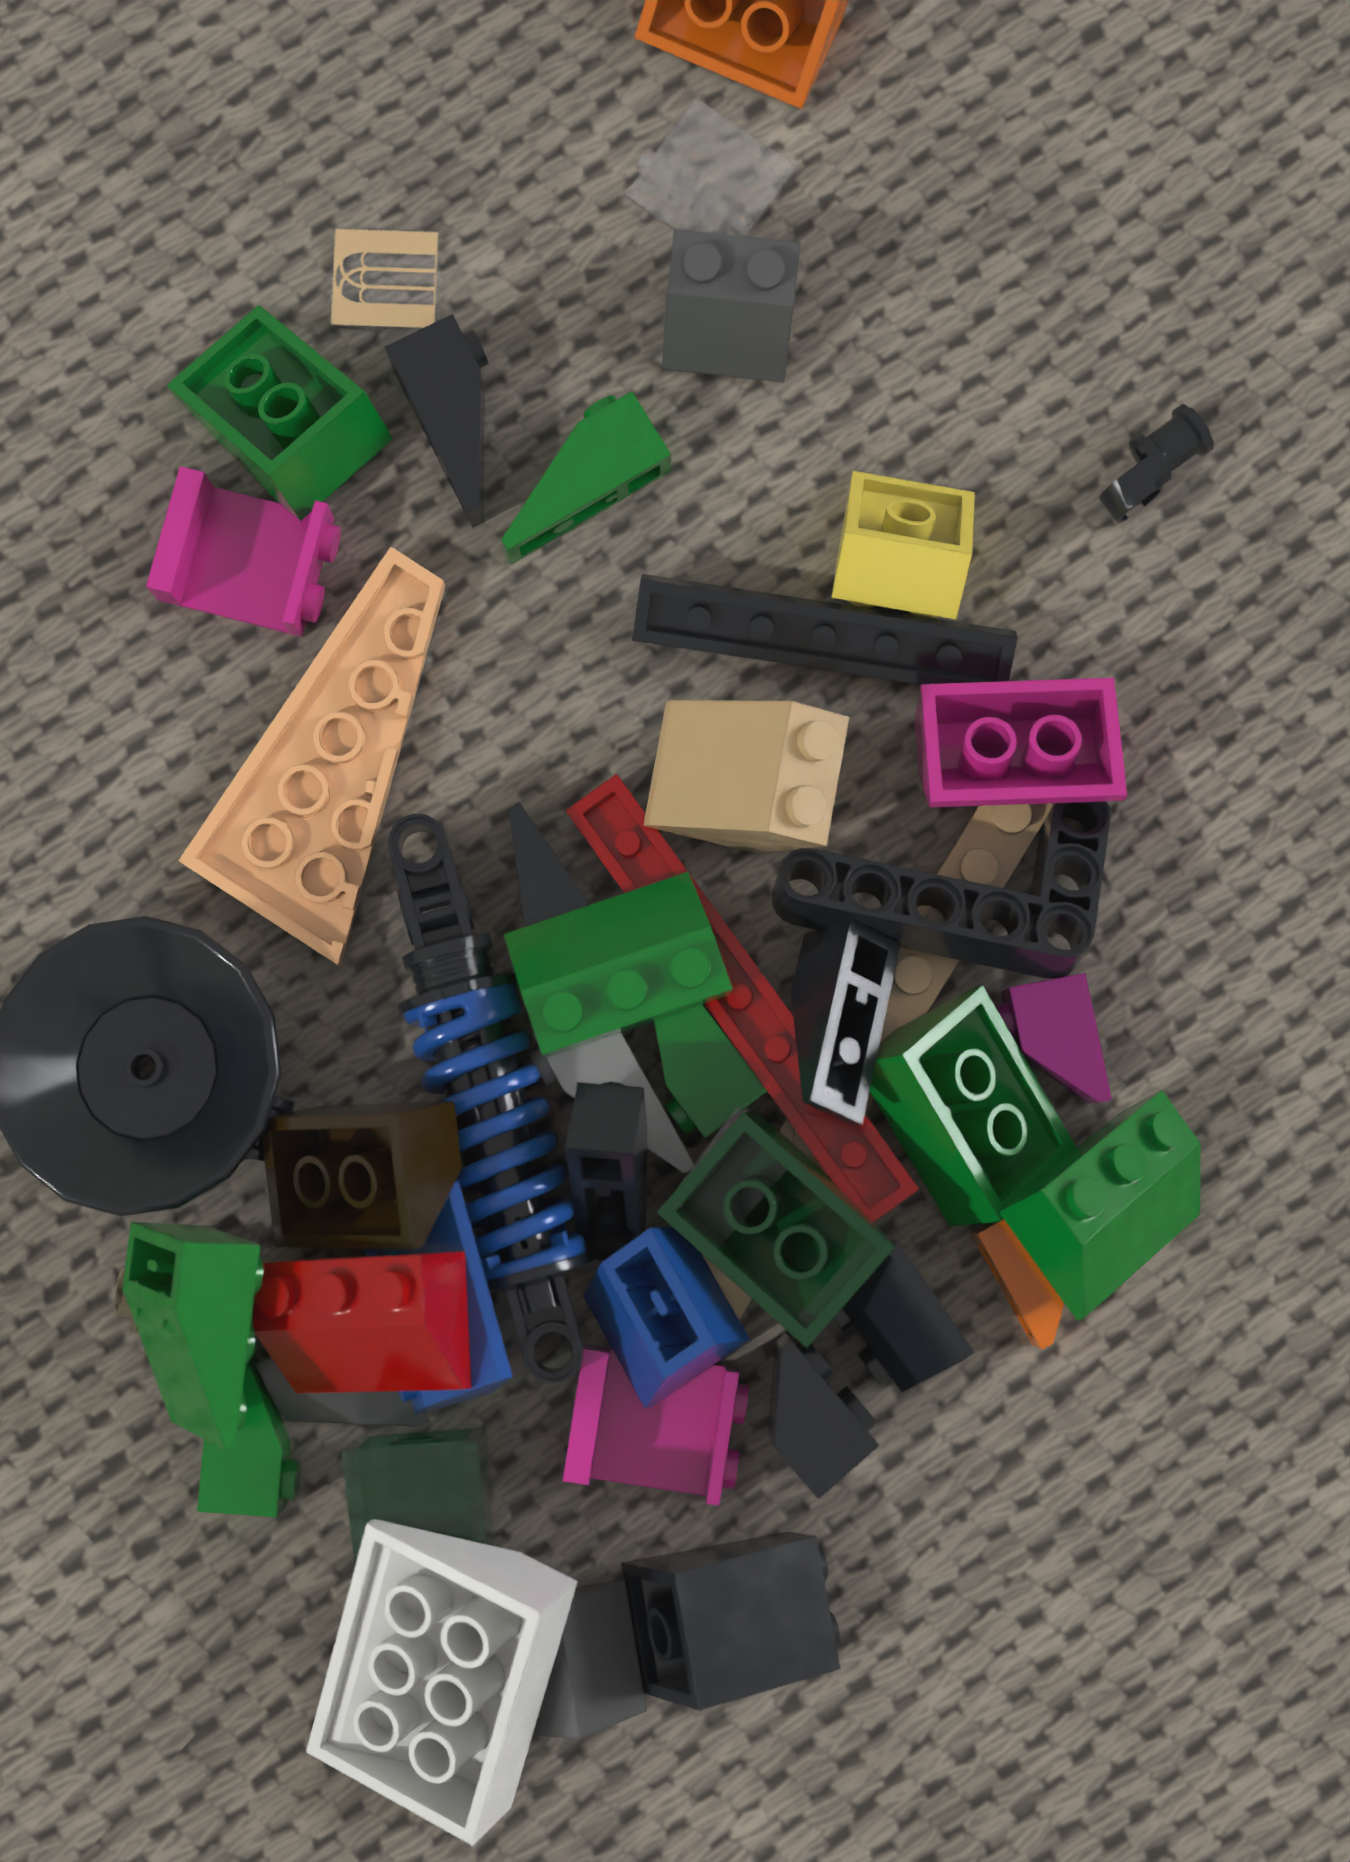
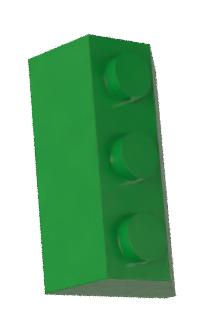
(617, 964)
(967, 1108)
(1111, 1203)

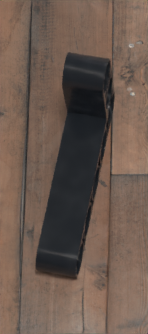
(965, 902)

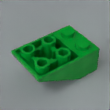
(194, 1313)

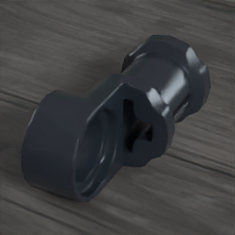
(1156, 459)

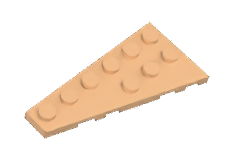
(313, 792)

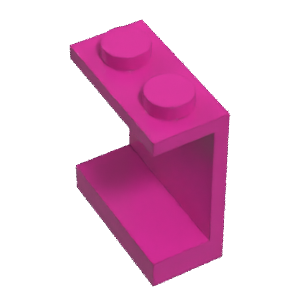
(242, 556)
(665, 1447)

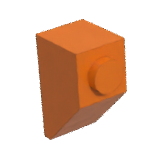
(1021, 1282)

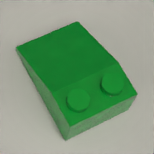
(282, 411)

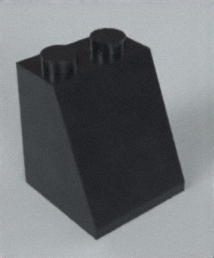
(732, 1619)

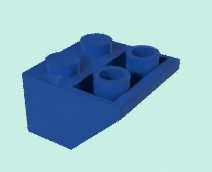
(662, 1313)

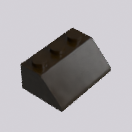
(360, 1174)

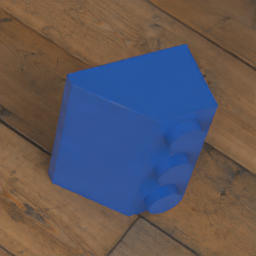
(487, 1352)

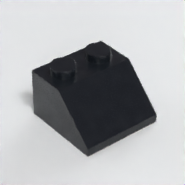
(902, 1325)

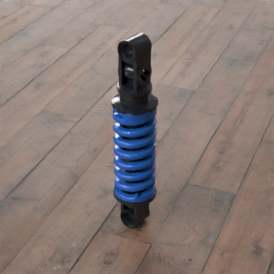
(455, 1002)

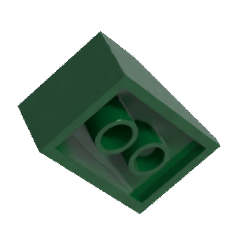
(777, 1226)

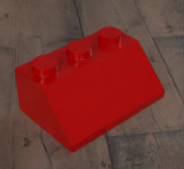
(367, 1322)

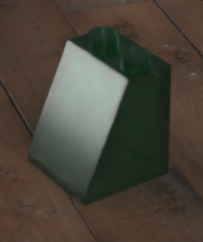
(421, 1482)

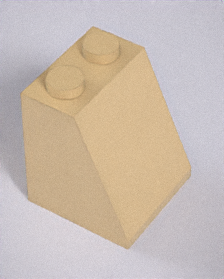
(747, 773)

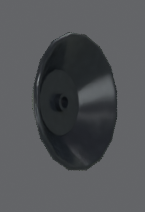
(74, 1054)

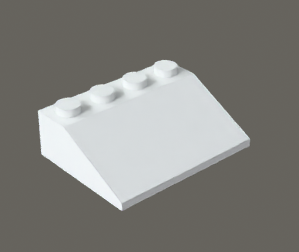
(440, 1673)

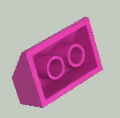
(1019, 742)

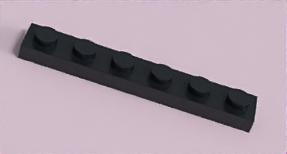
(819, 634)

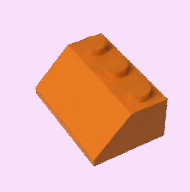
(754, 42)

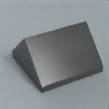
(595, 1666)

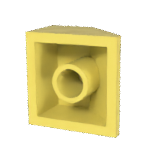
(904, 546)

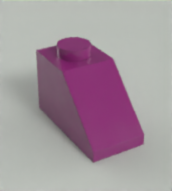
(1058, 1033)

